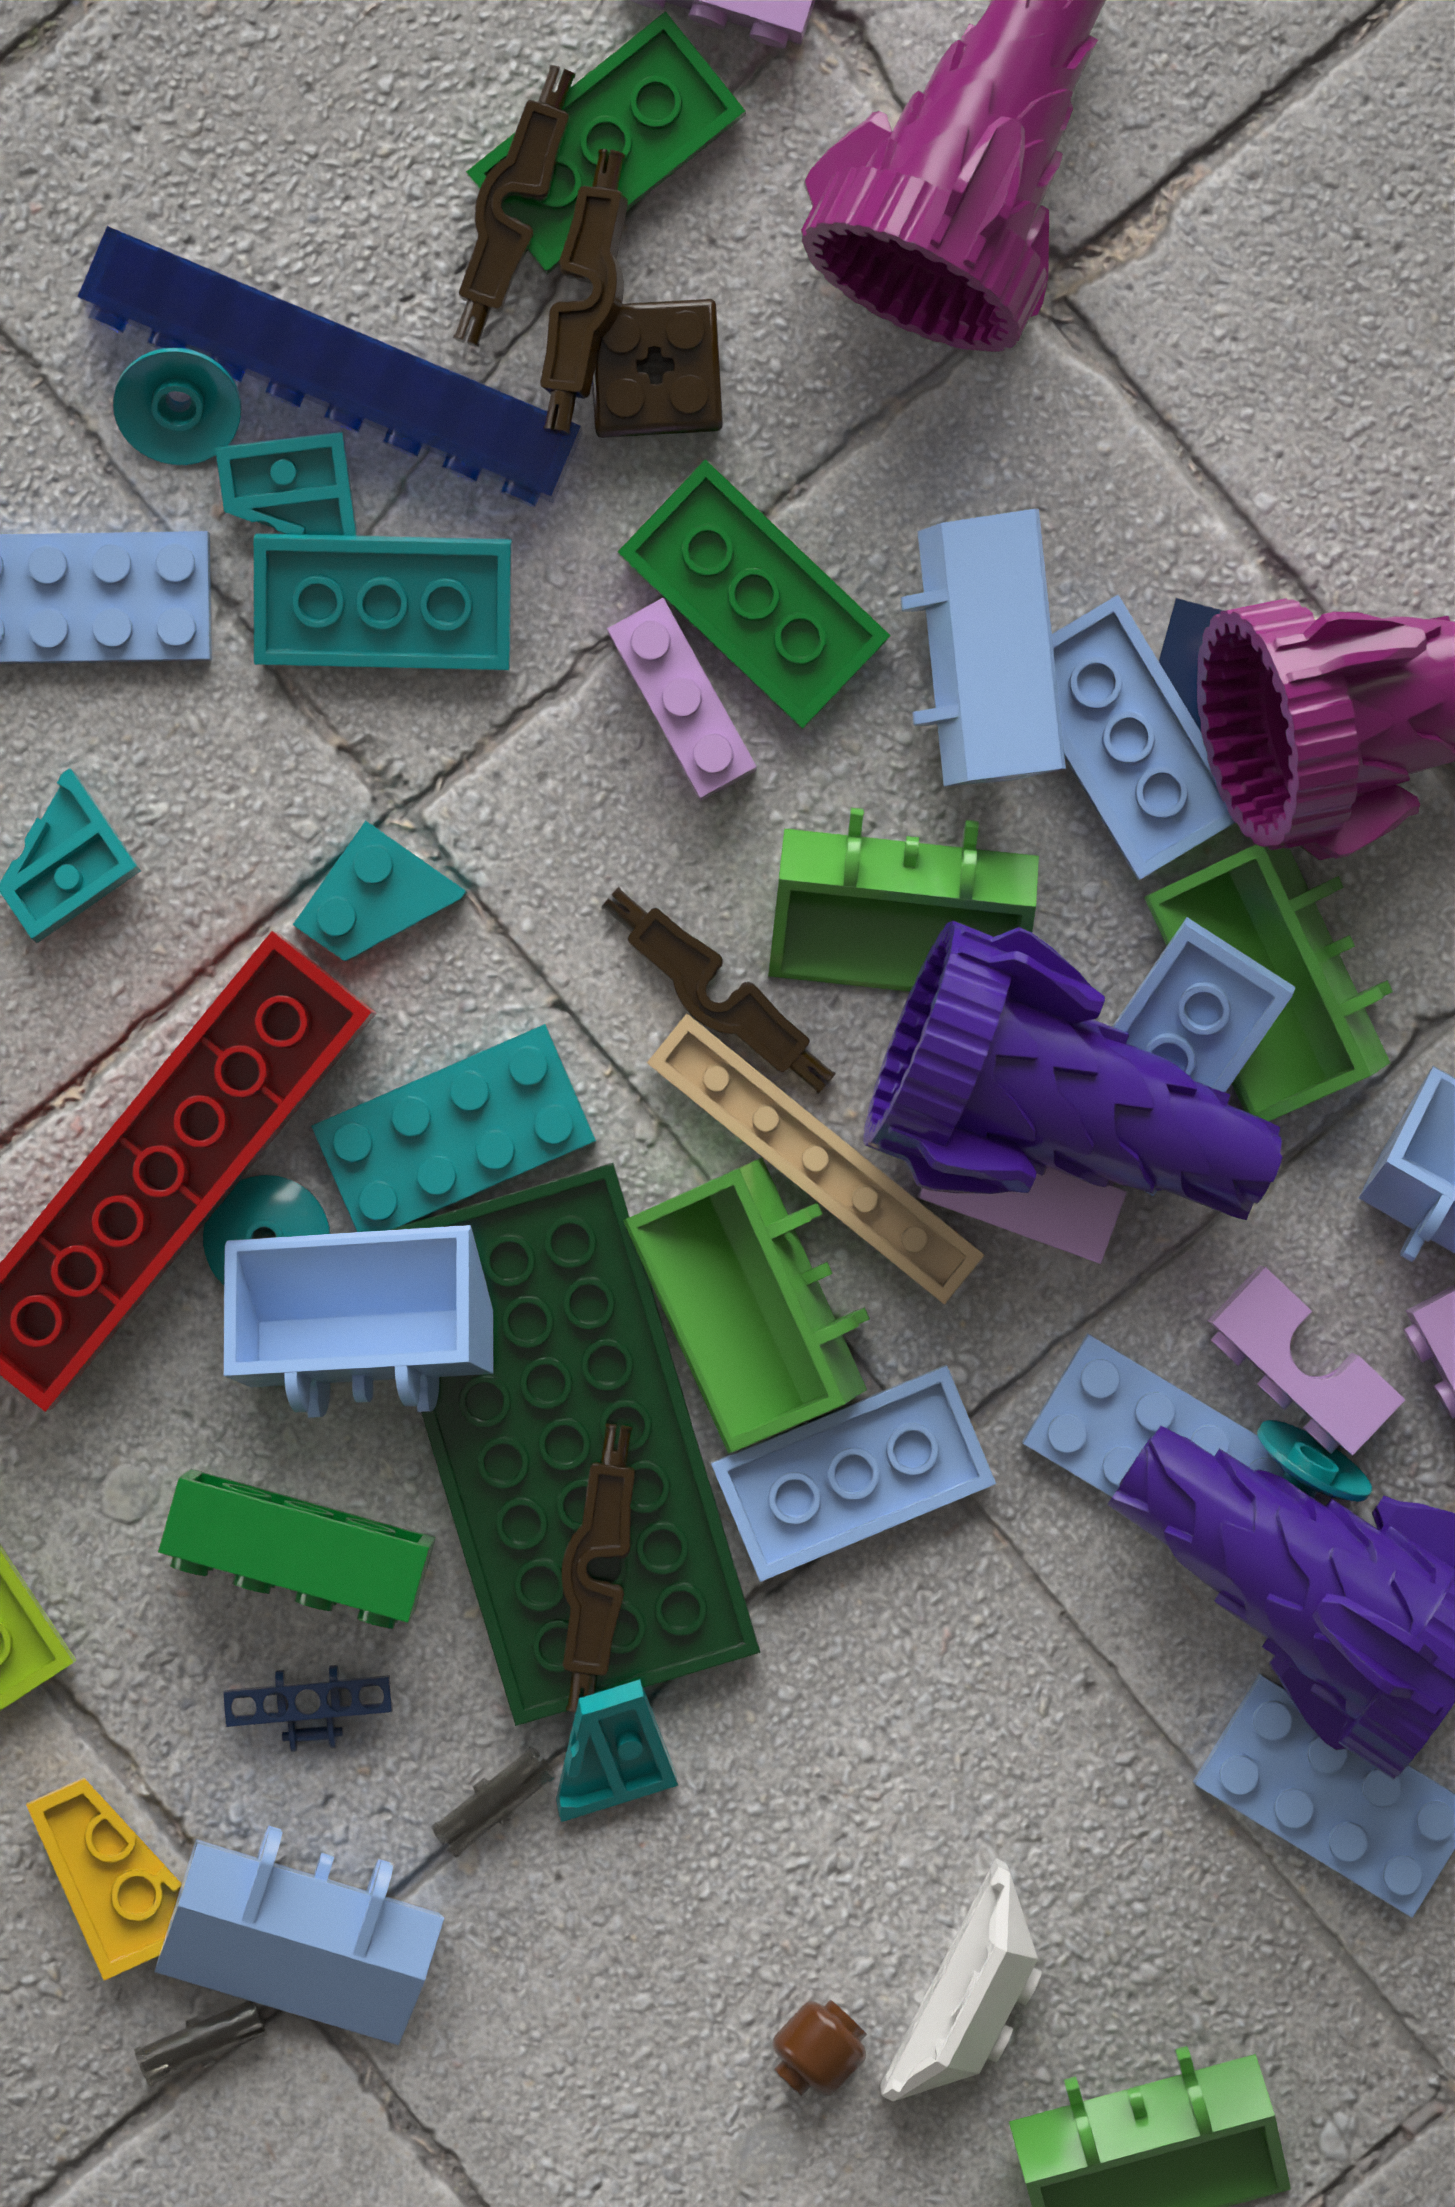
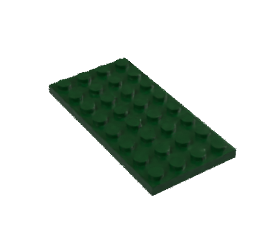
(517, 1446)

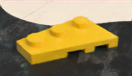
(108, 1875)

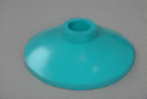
(174, 429)
(259, 1203)
(1310, 1465)

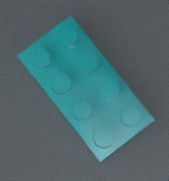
(382, 601)
(454, 1132)

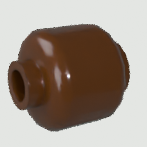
(819, 2048)

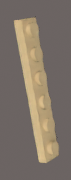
(815, 1159)

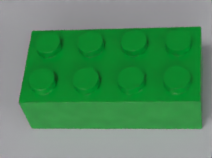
(296, 1546)

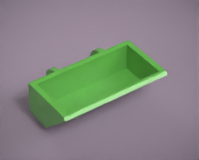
(875, 906)
(1271, 916)
(747, 1304)
(1158, 2144)

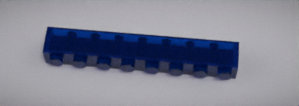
(328, 365)

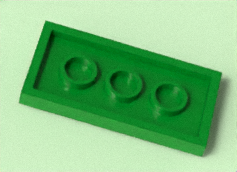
(644, 100)
(753, 594)

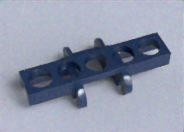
(290, 1713)

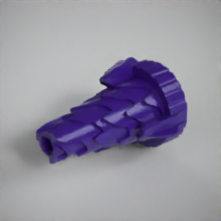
(1014, 1076)
(1345, 1606)

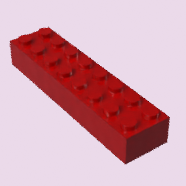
(169, 1164)

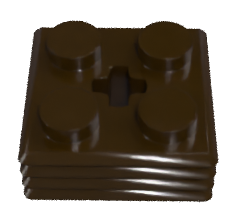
(689, 395)

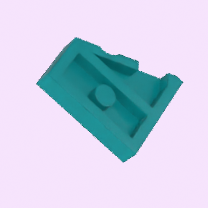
(66, 862)
(373, 895)

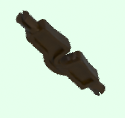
(523, 173)
(579, 325)
(692, 967)
(602, 1534)

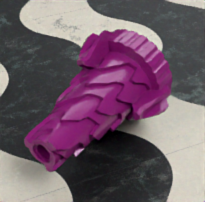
(947, 209)
(1323, 720)

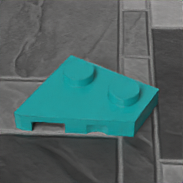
(290, 484)
(613, 1753)

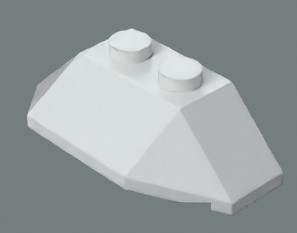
(970, 1995)

